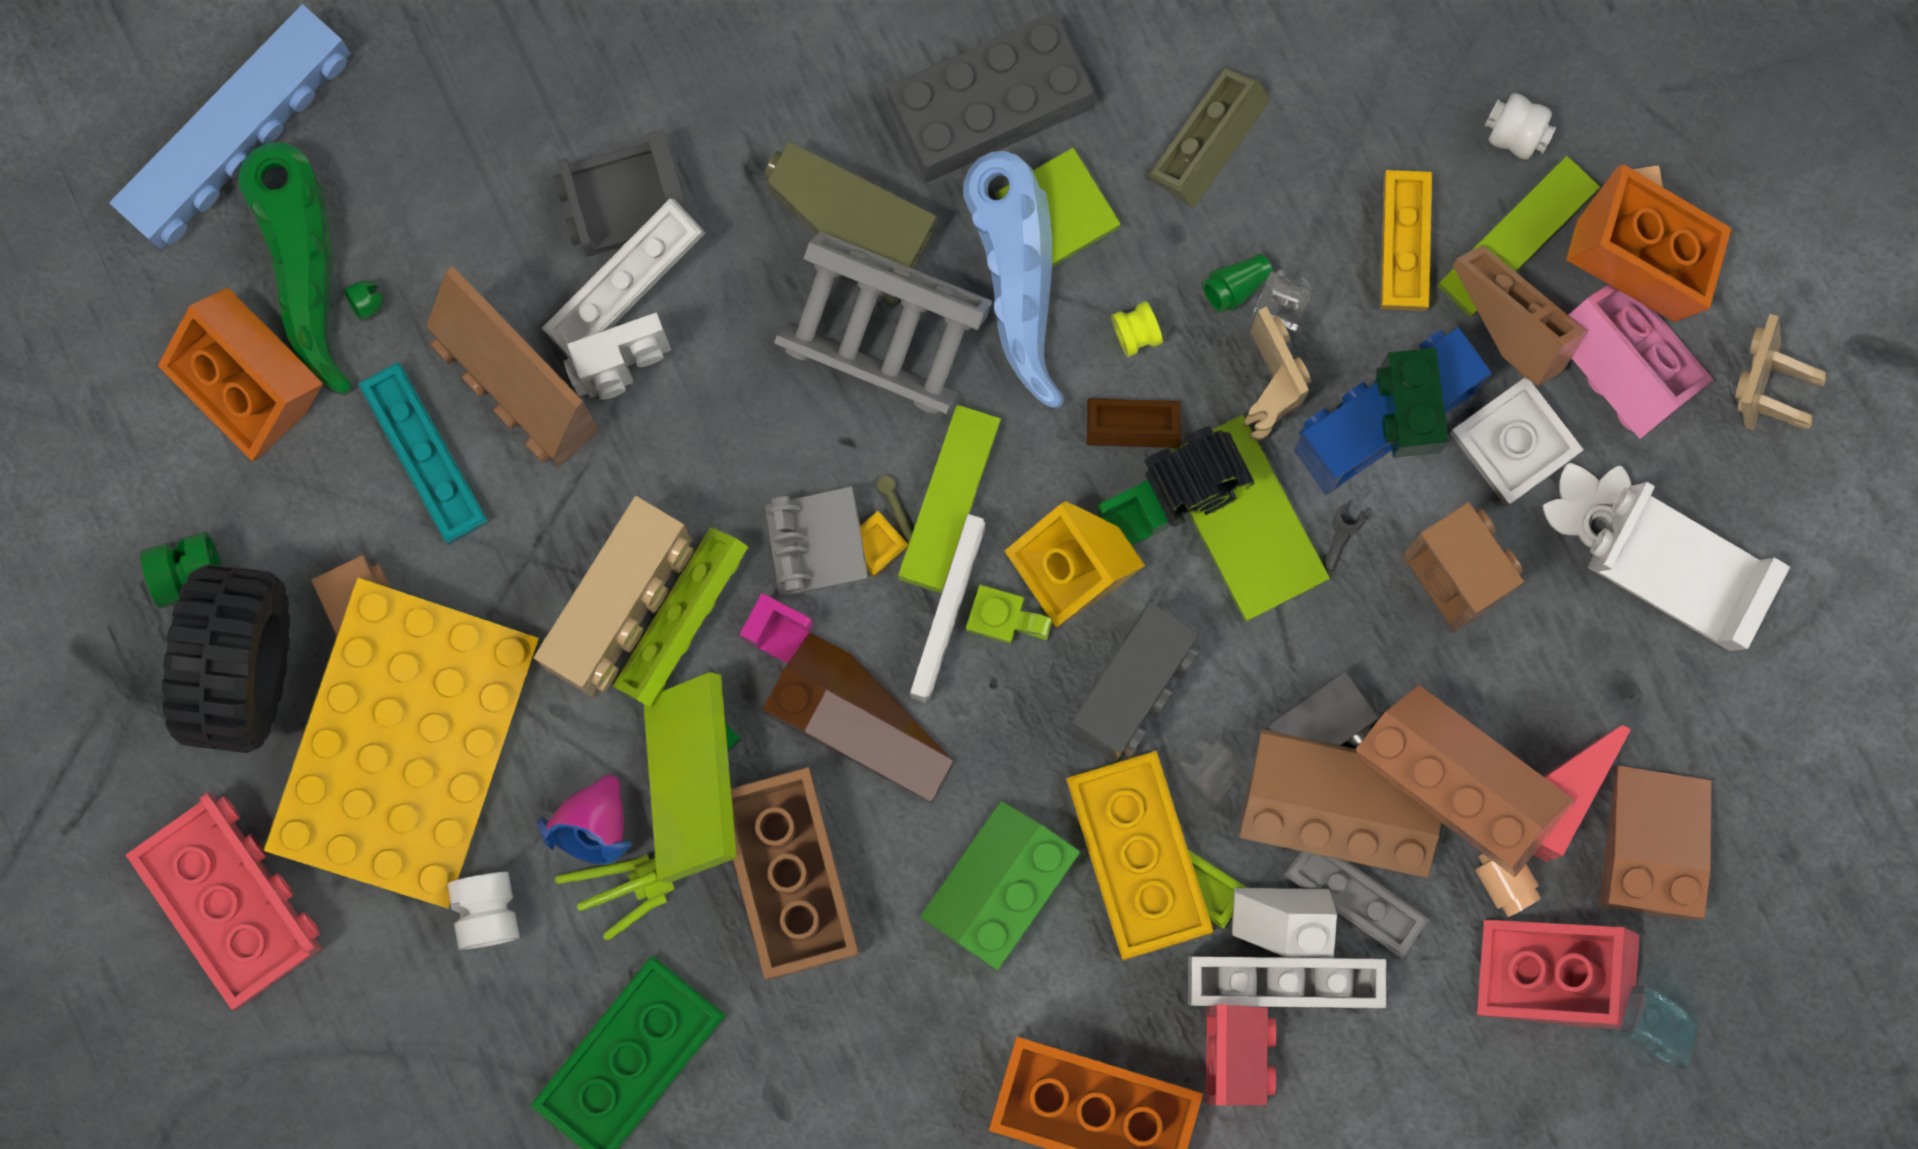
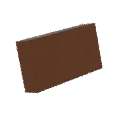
(1133, 423)

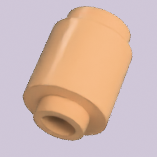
(1504, 889)

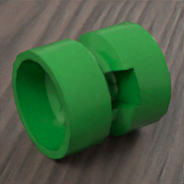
(168, 567)

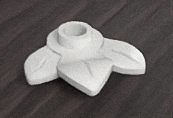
(1584, 500)

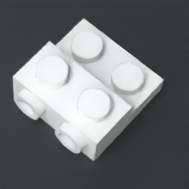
(602, 360)

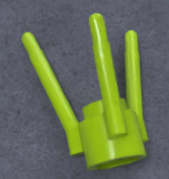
(642, 882)

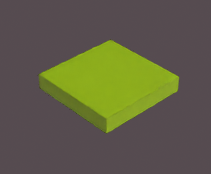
(1075, 206)

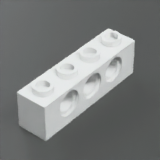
(1287, 982)

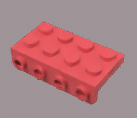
(225, 900)

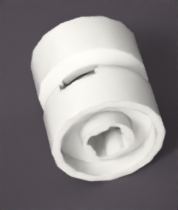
(483, 910)

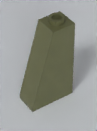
(849, 207)

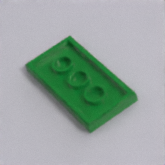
(628, 1059)

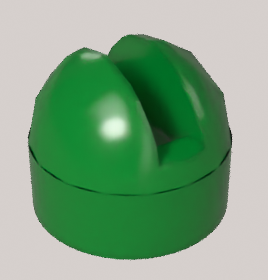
(362, 299)

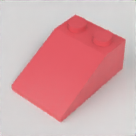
(1581, 780)
(1557, 973)
(1238, 1055)

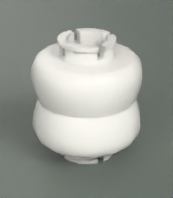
(1520, 126)

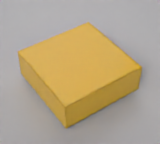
(880, 543)

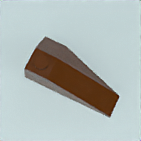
(848, 711)

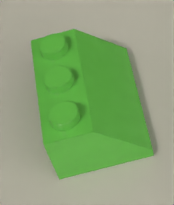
(1000, 885)

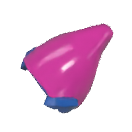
(593, 813)

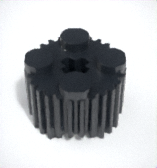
(1198, 475)

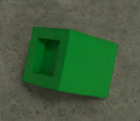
(1135, 513)

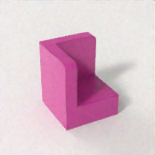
(776, 628)

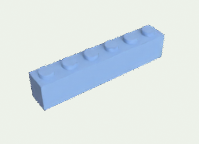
(229, 126)

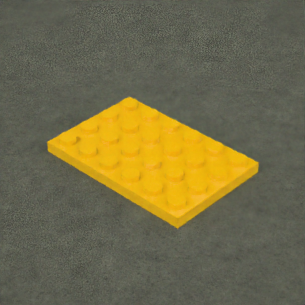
(401, 743)

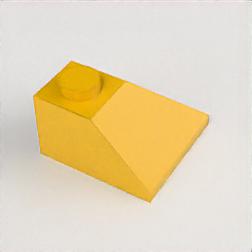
(1073, 561)

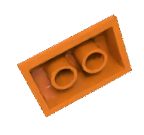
(1650, 245)
(238, 372)

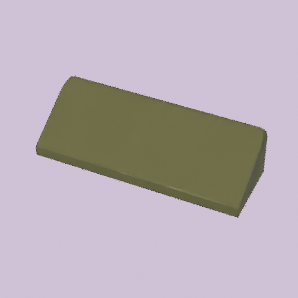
(1210, 136)

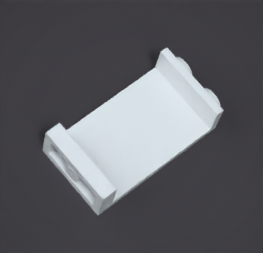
(1685, 569)

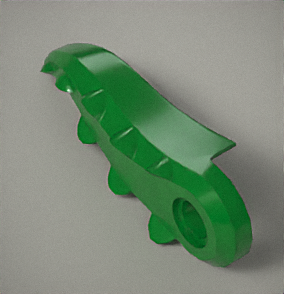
(300, 249)

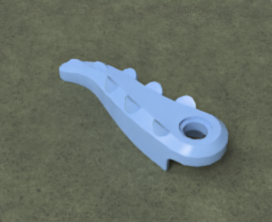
(1020, 262)

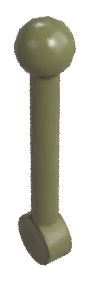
(887, 486)

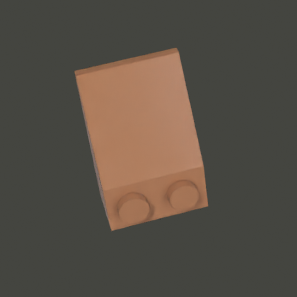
(1658, 845)

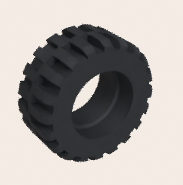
(226, 658)

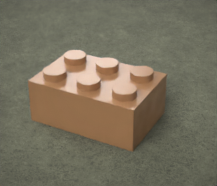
(1463, 566)

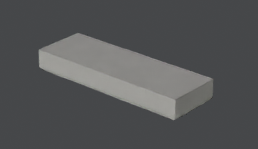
(1360, 900)

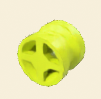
(1137, 329)

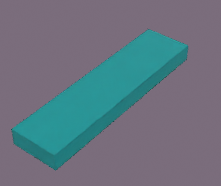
(423, 453)

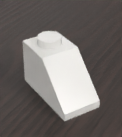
(1286, 920)

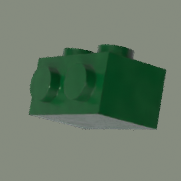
(1413, 402)

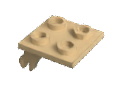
(1290, 375)
(1751, 385)

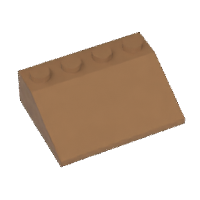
(509, 371)

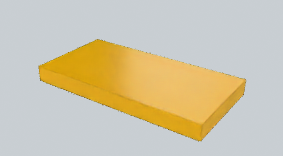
(1139, 856)

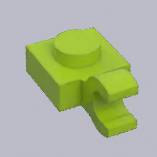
(1001, 615)

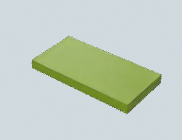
(1259, 537)
(689, 778)

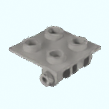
(816, 541)

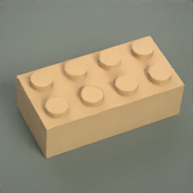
(615, 598)

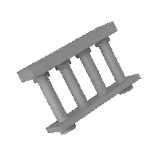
(917, 294)

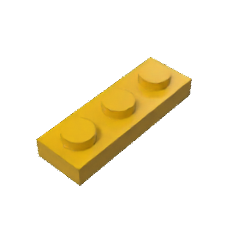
(1406, 240)

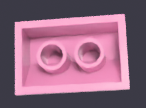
(1635, 360)

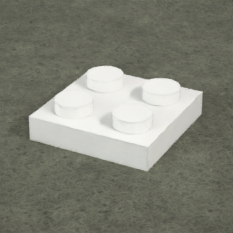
(1516, 441)

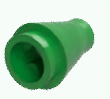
(1236, 282)

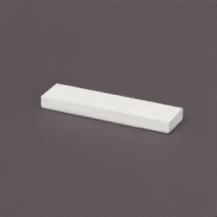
(626, 276)
(948, 609)

